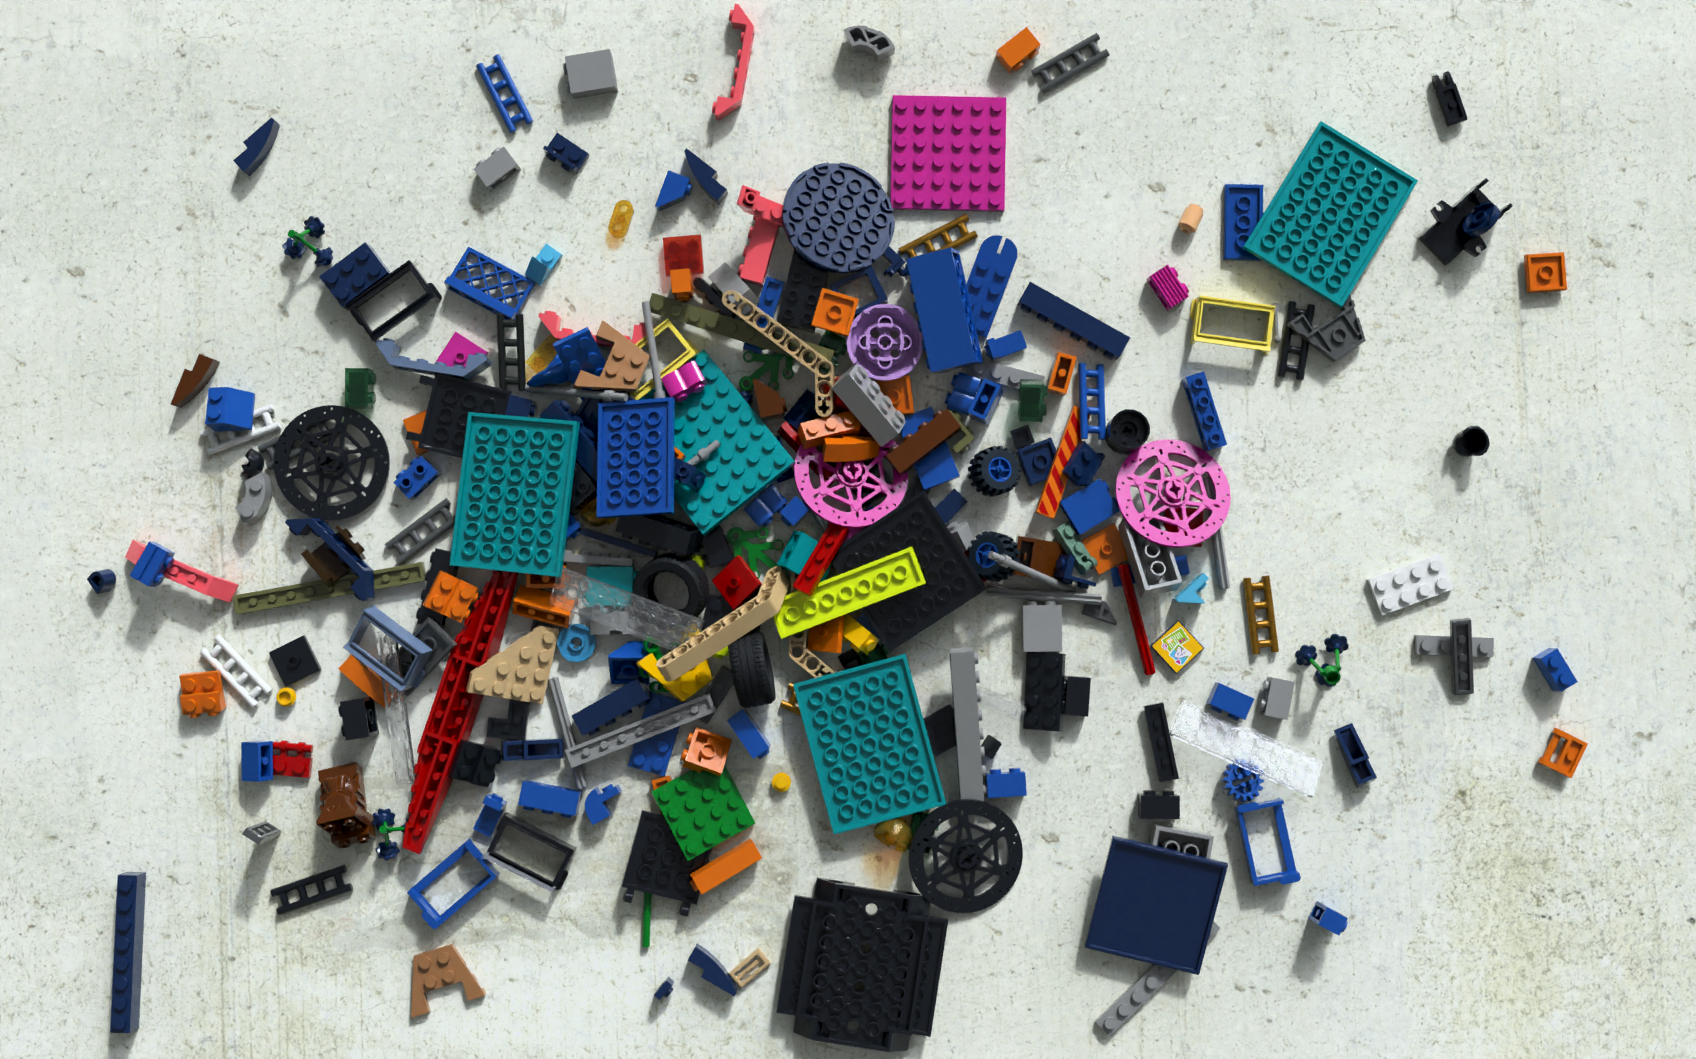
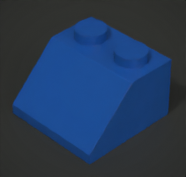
(229, 409)

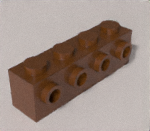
(923, 442)

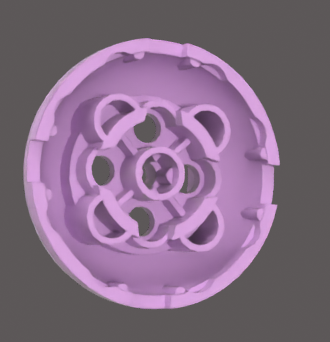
(885, 319)

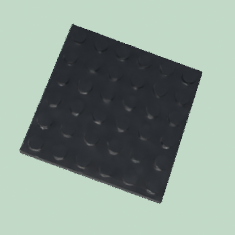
(946, 569)

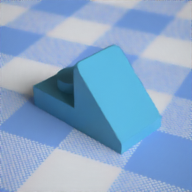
(543, 264)
(1188, 594)

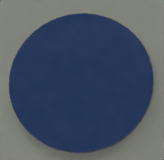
(838, 217)

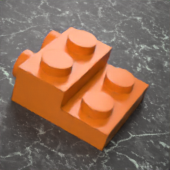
(451, 597)
(202, 693)
(705, 751)

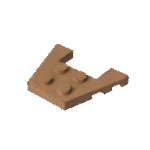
(623, 367)
(439, 969)

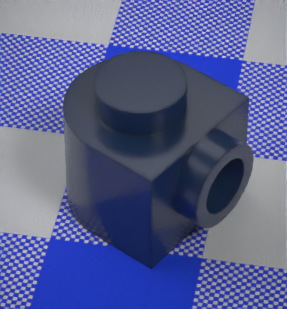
(102, 580)

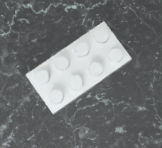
(1410, 584)

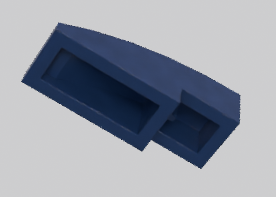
(258, 147)
(706, 177)
(531, 749)
(1355, 755)
(713, 969)

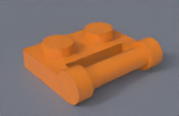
(1568, 756)

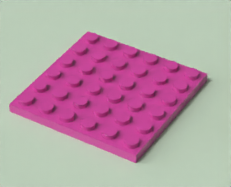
(948, 153)

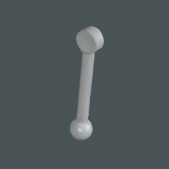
(1276, 338)

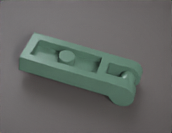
(1073, 546)

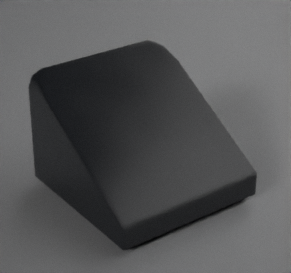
(850, 659)
(991, 746)

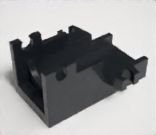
(1446, 236)

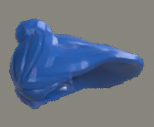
(553, 374)

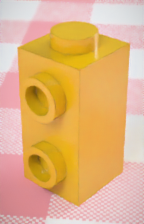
(860, 637)

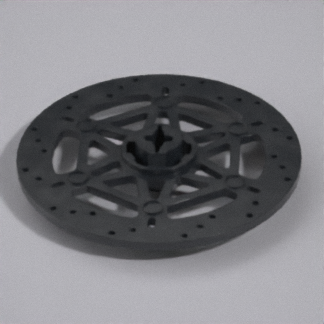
(323, 458)
(959, 849)

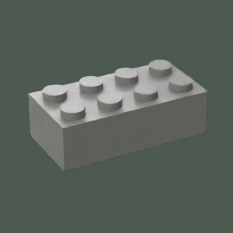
(869, 404)
(1150, 563)

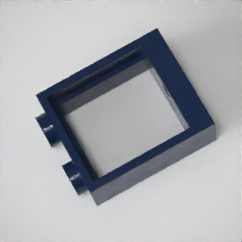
(874, 282)

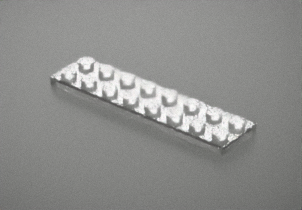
(623, 610)
(1247, 748)

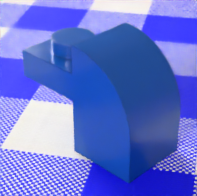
(596, 805)

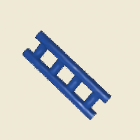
(506, 82)
(1100, 409)

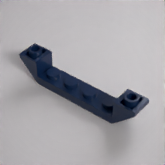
(364, 584)

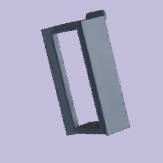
(401, 636)

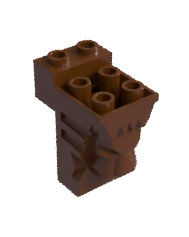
(344, 806)

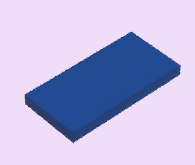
(1241, 214)
(937, 466)

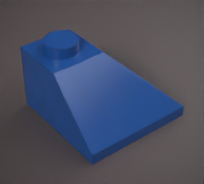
(623, 663)

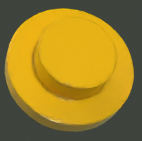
(286, 697)
(781, 782)

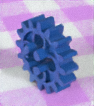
(1238, 791)

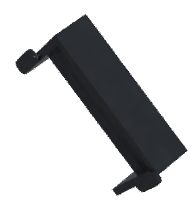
(432, 294)
(539, 834)

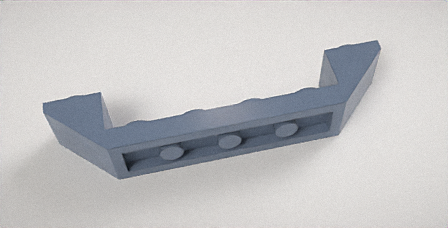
(474, 366)

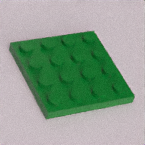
(702, 810)

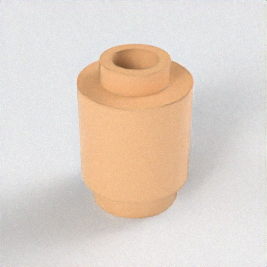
(1191, 218)

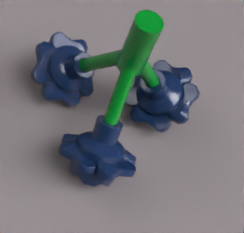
(296, 248)
(382, 820)

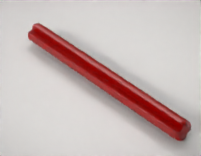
(1136, 619)

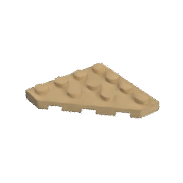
(519, 670)

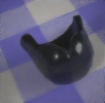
(1471, 442)

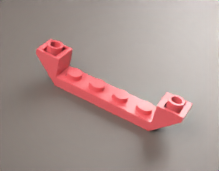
(727, 105)
(759, 206)
(553, 322)
(190, 576)

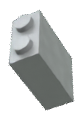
(590, 74)
(1041, 627)

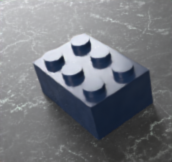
(354, 274)

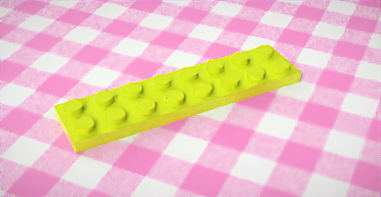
(850, 592)

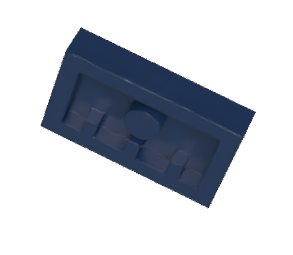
(566, 153)
(804, 410)
(1083, 464)

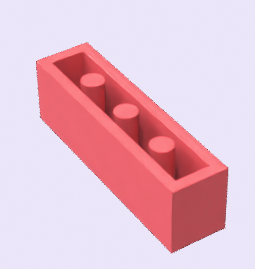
(758, 252)

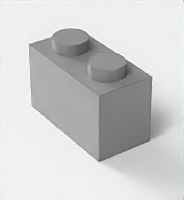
(496, 168)
(1276, 698)

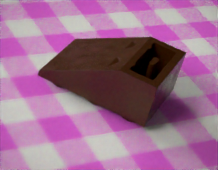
(1038, 555)

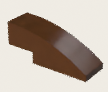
(194, 381)

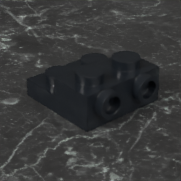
(475, 763)

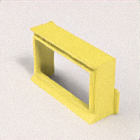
(1196, 316)
(675, 365)

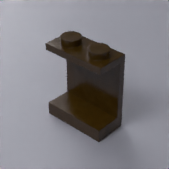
(326, 562)

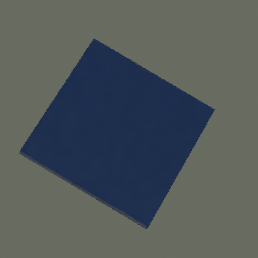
(1156, 905)

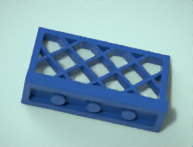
(478, 296)

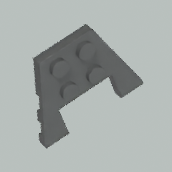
(1335, 336)

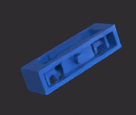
(1204, 411)

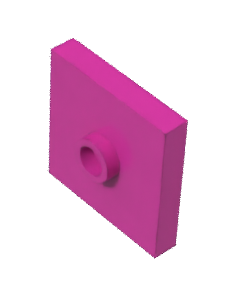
(457, 351)

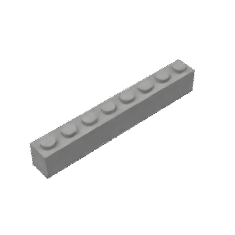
(967, 723)

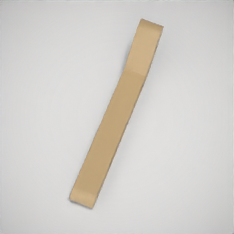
(783, 343)
(727, 629)
(801, 642)

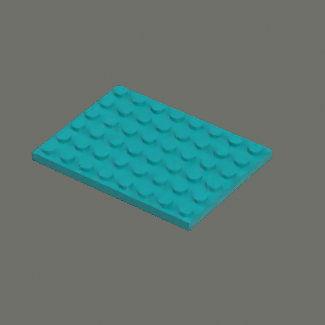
(1330, 214)
(742, 464)
(514, 494)
(869, 744)

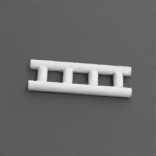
(234, 440)
(236, 659)

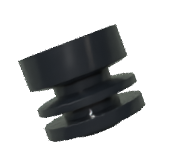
(1129, 421)

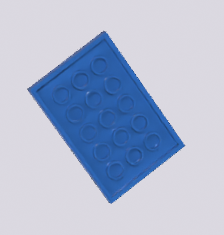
(635, 458)

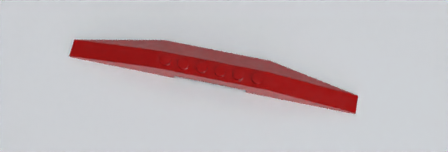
(454, 707)

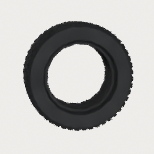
(683, 567)
(752, 670)

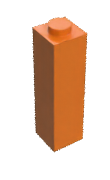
(725, 866)

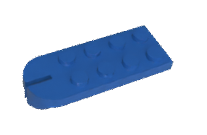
(989, 280)

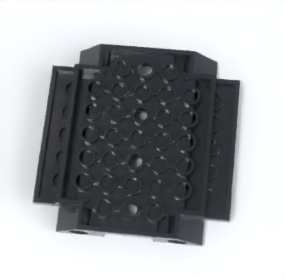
(827, 961)

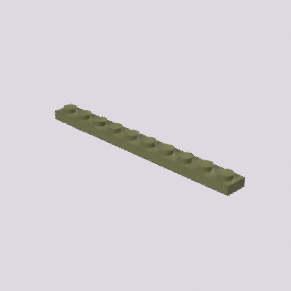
(727, 326)
(319, 590)

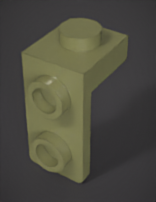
(963, 445)

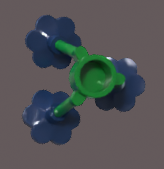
(1326, 674)

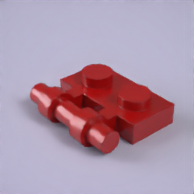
(292, 765)

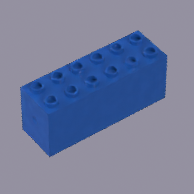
(944, 310)

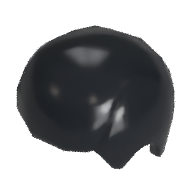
(254, 466)

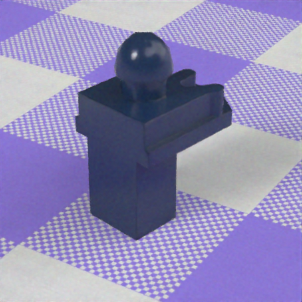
(896, 263)

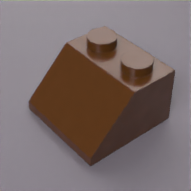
(769, 402)

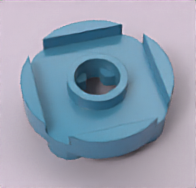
(567, 648)

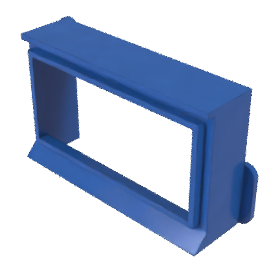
(1284, 877)
(429, 914)

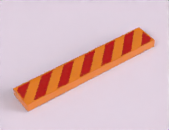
(1056, 480)

